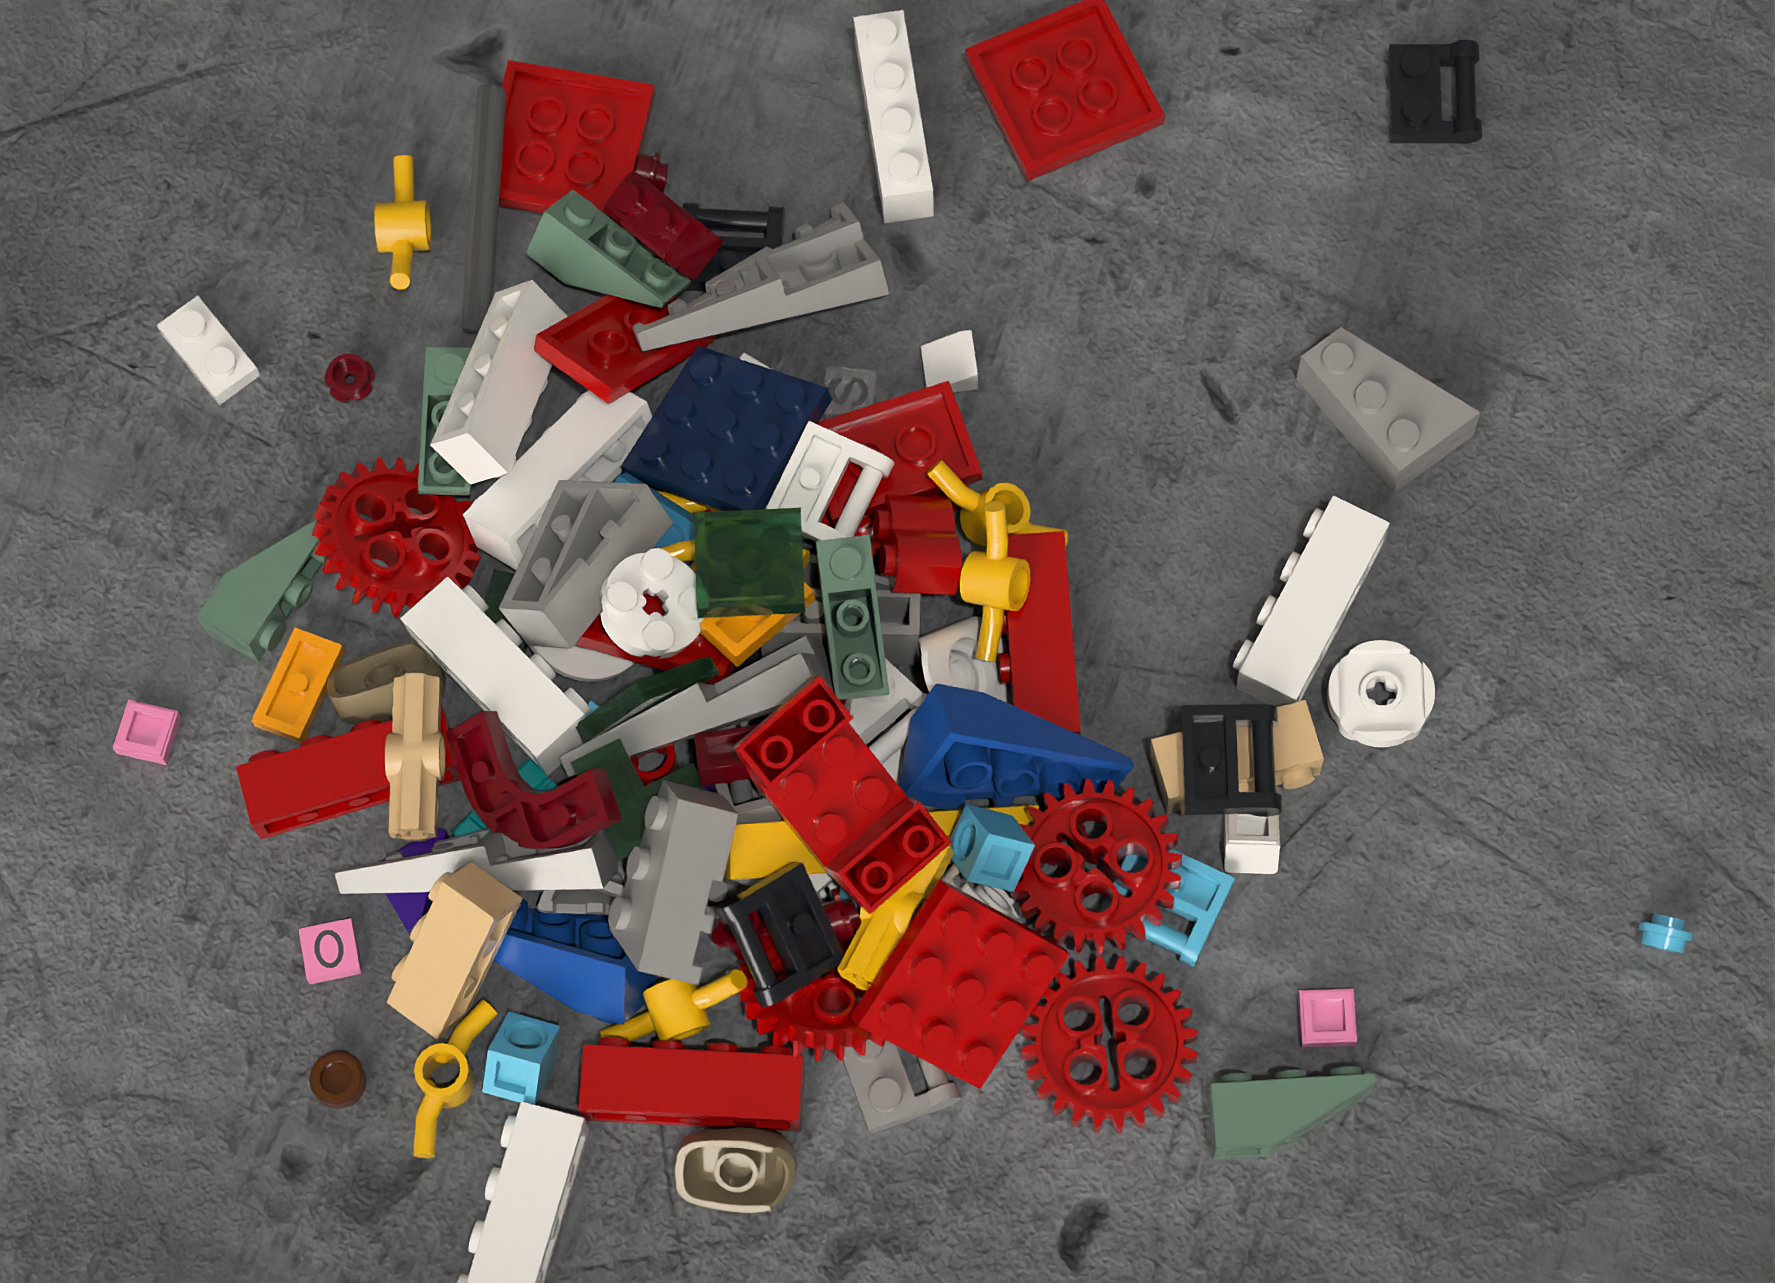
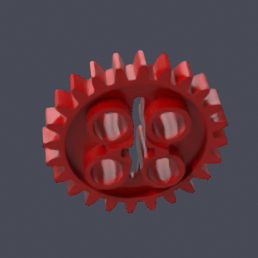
(393, 537)
(1127, 833)
(805, 1015)
(1157, 1039)

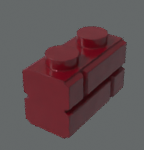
(662, 225)

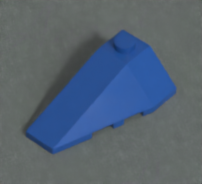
(985, 748)
(574, 962)

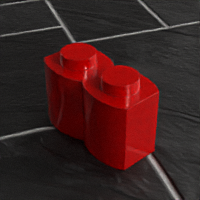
(918, 544)

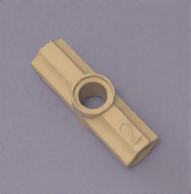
(415, 757)

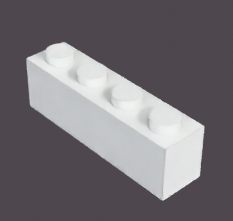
(893, 116)
(498, 385)
(580, 446)
(1312, 603)
(497, 673)
(527, 1196)

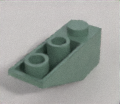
(599, 255)
(441, 375)
(259, 594)
(852, 617)
(1266, 1115)

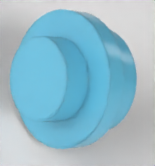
(1665, 933)

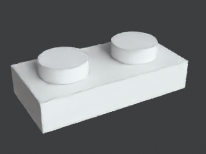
(208, 350)

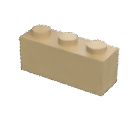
(1295, 756)
(452, 949)

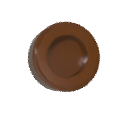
(337, 1080)

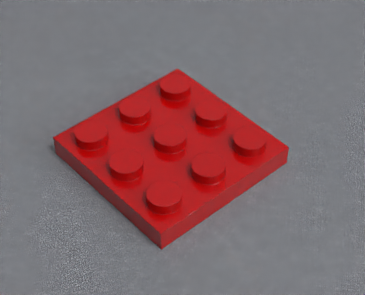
(1064, 87)
(569, 135)
(959, 984)

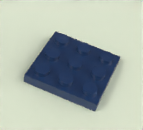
(725, 431)

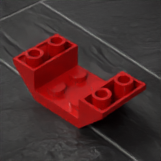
(839, 796)

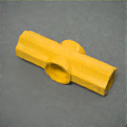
(888, 923)

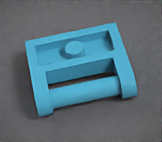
(1197, 900)

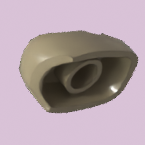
(365, 685)
(735, 1169)

